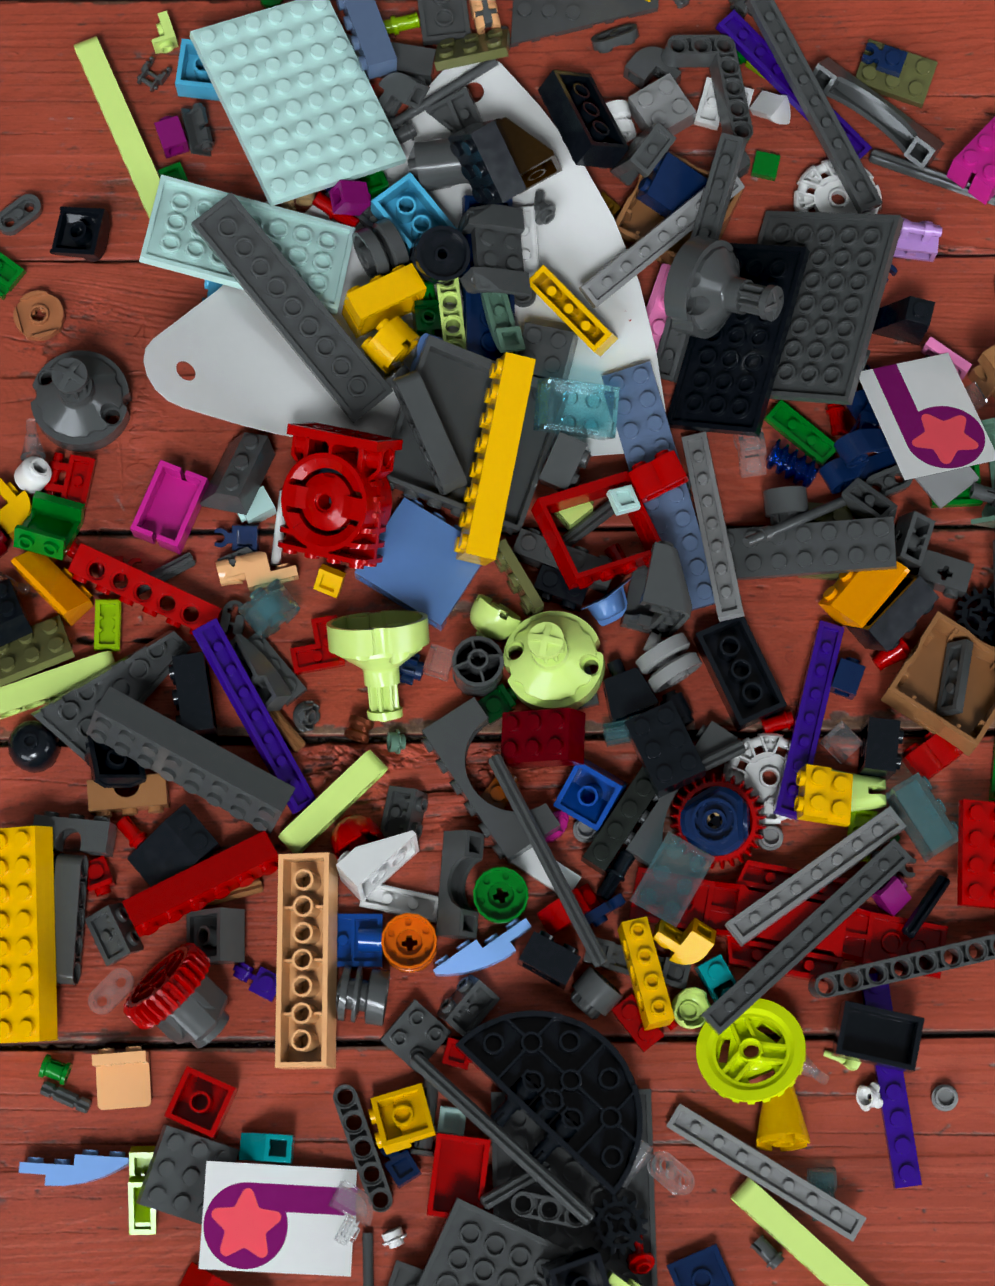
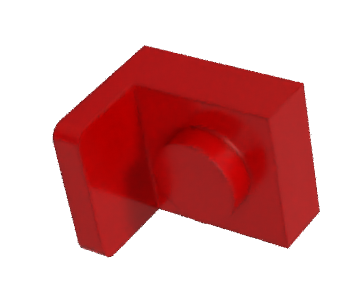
(99, 877)

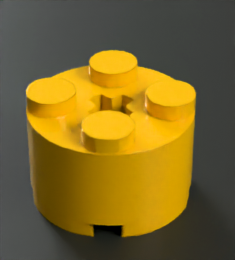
(391, 343)

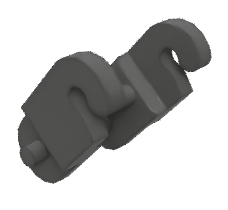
(159, 79)

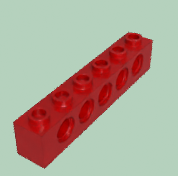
(87, 557)

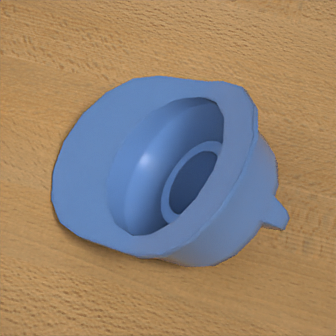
(610, 606)

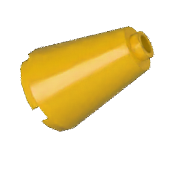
(782, 1124)

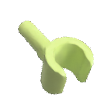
(849, 1064)

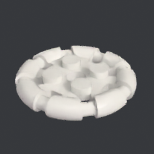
(824, 190)
(756, 767)

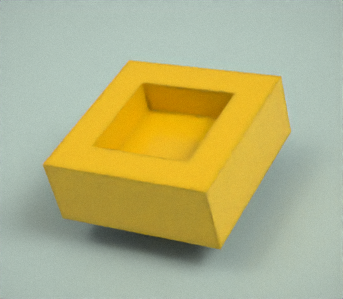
(329, 581)

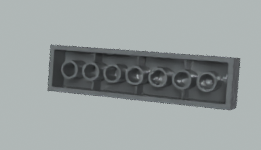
(189, 760)

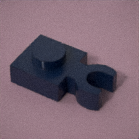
(889, 60)
(240, 537)
(598, 915)
(401, 1167)

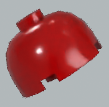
(354, 832)

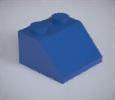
(590, 794)

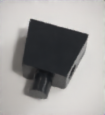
(626, 692)

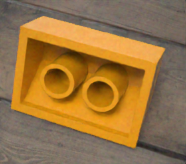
(54, 585)
(860, 594)

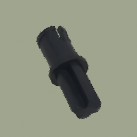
(615, 874)

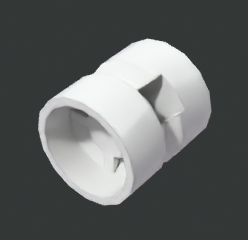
(621, 113)

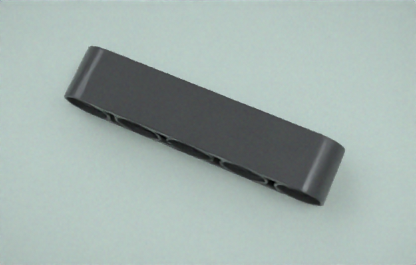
(429, 432)
(70, 906)
(356, 1136)

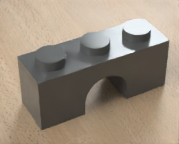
(96, 835)

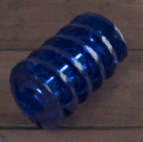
(792, 464)

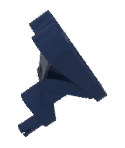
(855, 445)

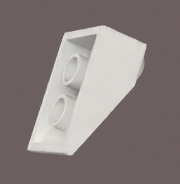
(375, 862)

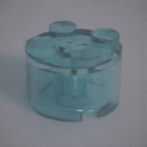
(269, 609)

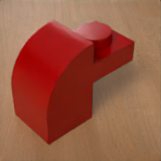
(554, 915)

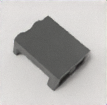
(643, 153)

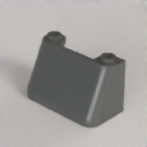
(658, 594)

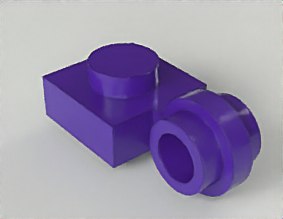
(263, 982)

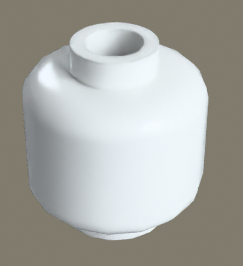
(32, 474)

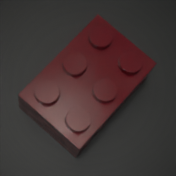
(543, 738)

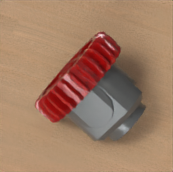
(179, 998)

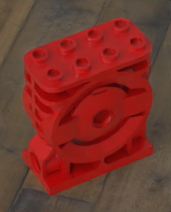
(307, 493)

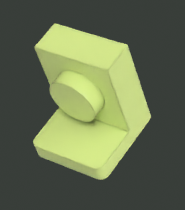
(167, 39)

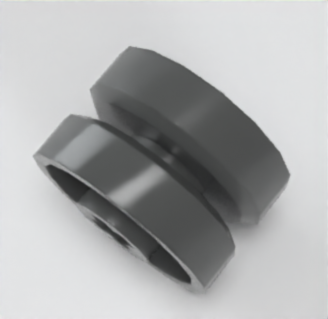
(380, 248)

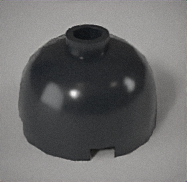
(33, 746)

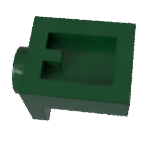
(498, 702)

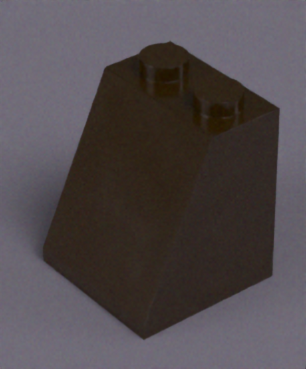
(530, 156)

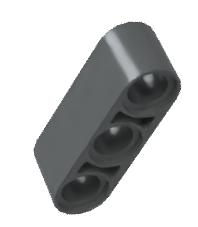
(535, 1210)

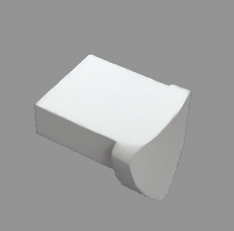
(772, 107)

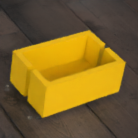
(382, 298)

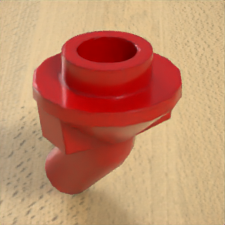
(639, 1261)

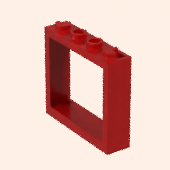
(579, 495)

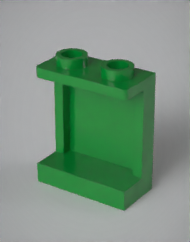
(50, 526)

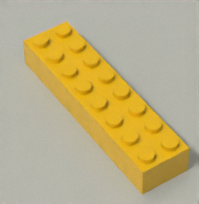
(494, 459)
(27, 936)

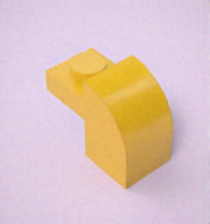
(16, 509)
(685, 946)

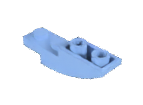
(473, 957)
(86, 1167)

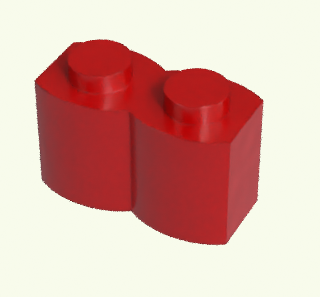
(658, 476)
(930, 756)

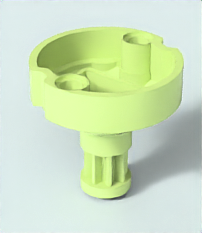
(379, 646)
(554, 661)

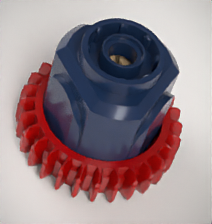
(738, 825)

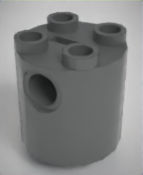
(435, 165)
(477, 666)

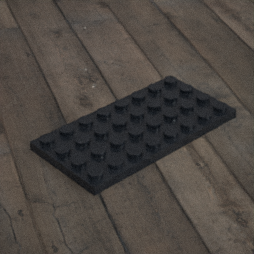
(732, 374)

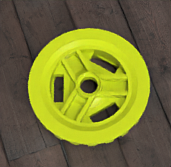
(783, 1057)

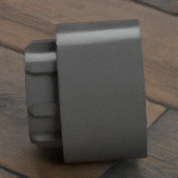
(784, 503)
(594, 994)

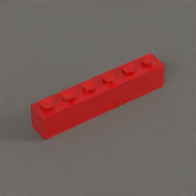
(202, 884)

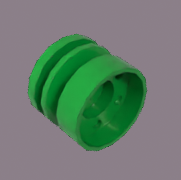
(487, 887)

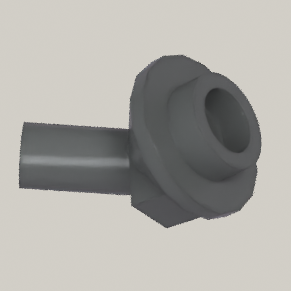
(544, 212)

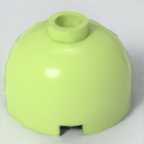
(493, 619)

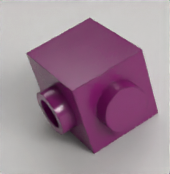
(171, 136)
(350, 197)
(892, 895)

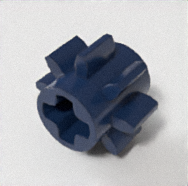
(411, 670)

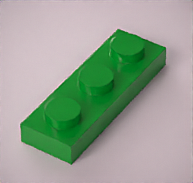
(801, 433)

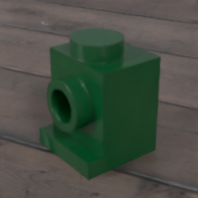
(426, 310)

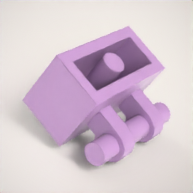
(918, 240)

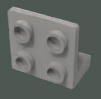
(947, 485)

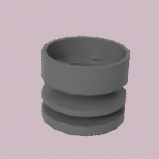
(363, 995)

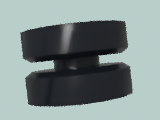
(445, 242)

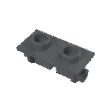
(198, 136)

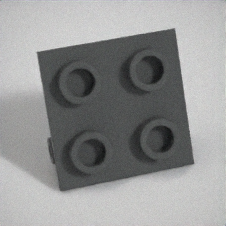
(415, 1033)

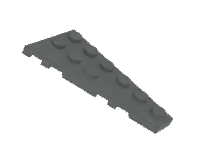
(559, 17)
(133, 676)

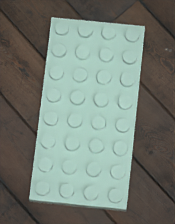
(311, 245)

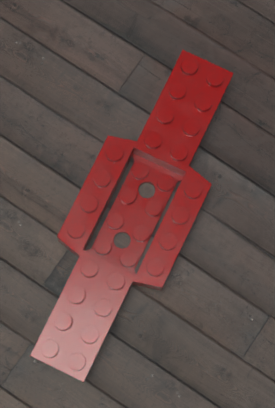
(858, 939)

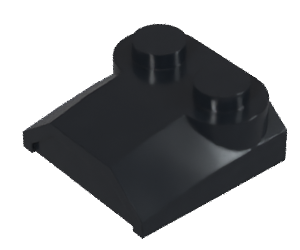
(81, 233)
(110, 768)

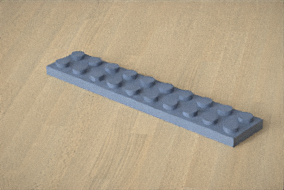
(643, 434)

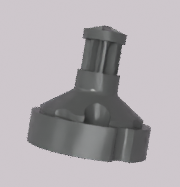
(708, 287)
(81, 400)

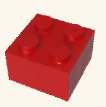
(201, 1102)

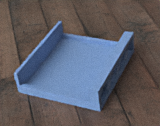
(420, 563)

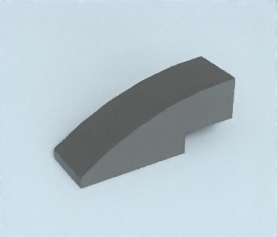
(262, 674)

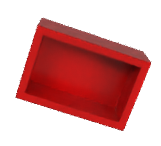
(457, 1172)

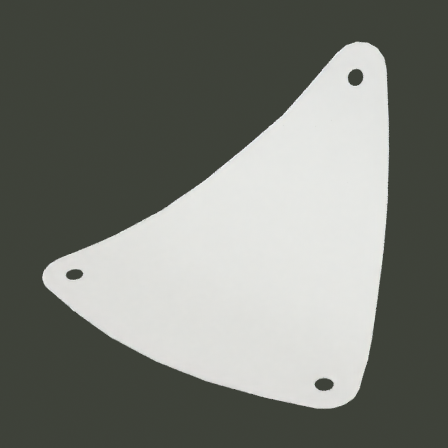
(259, 381)

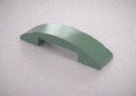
(501, 322)

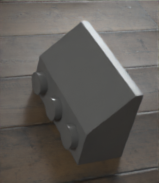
(239, 474)

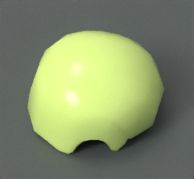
(689, 1006)

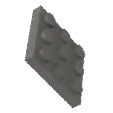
(178, 1173)

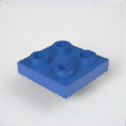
(360, 940)

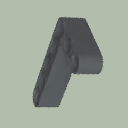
(721, 57)

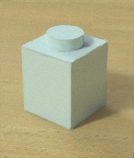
(260, 510)

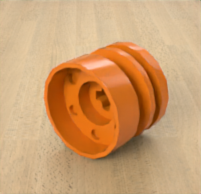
(397, 933)

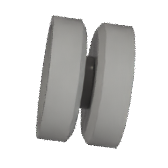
(668, 662)

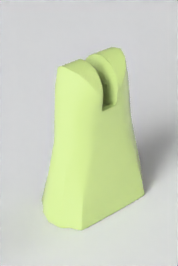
(860, 796)

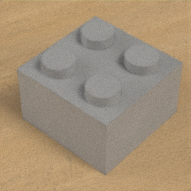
(662, 103)

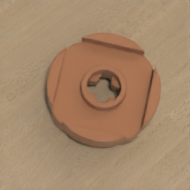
(26, 310)

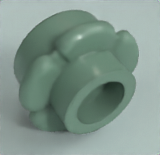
(396, 741)

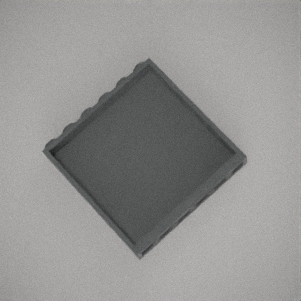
(457, 389)

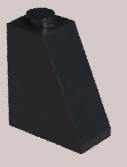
(905, 320)

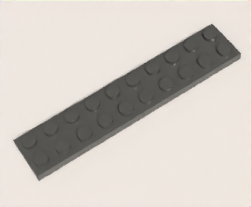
(292, 307)

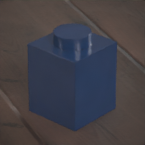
(847, 677)

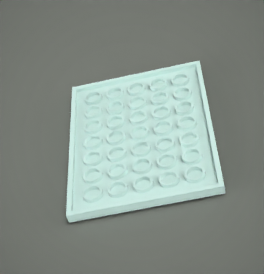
(297, 98)

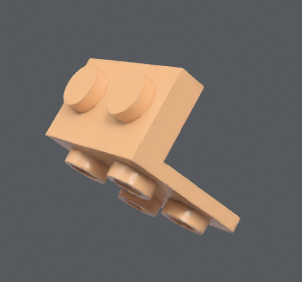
(122, 1078)

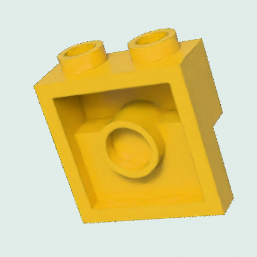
(823, 795)
(401, 1118)

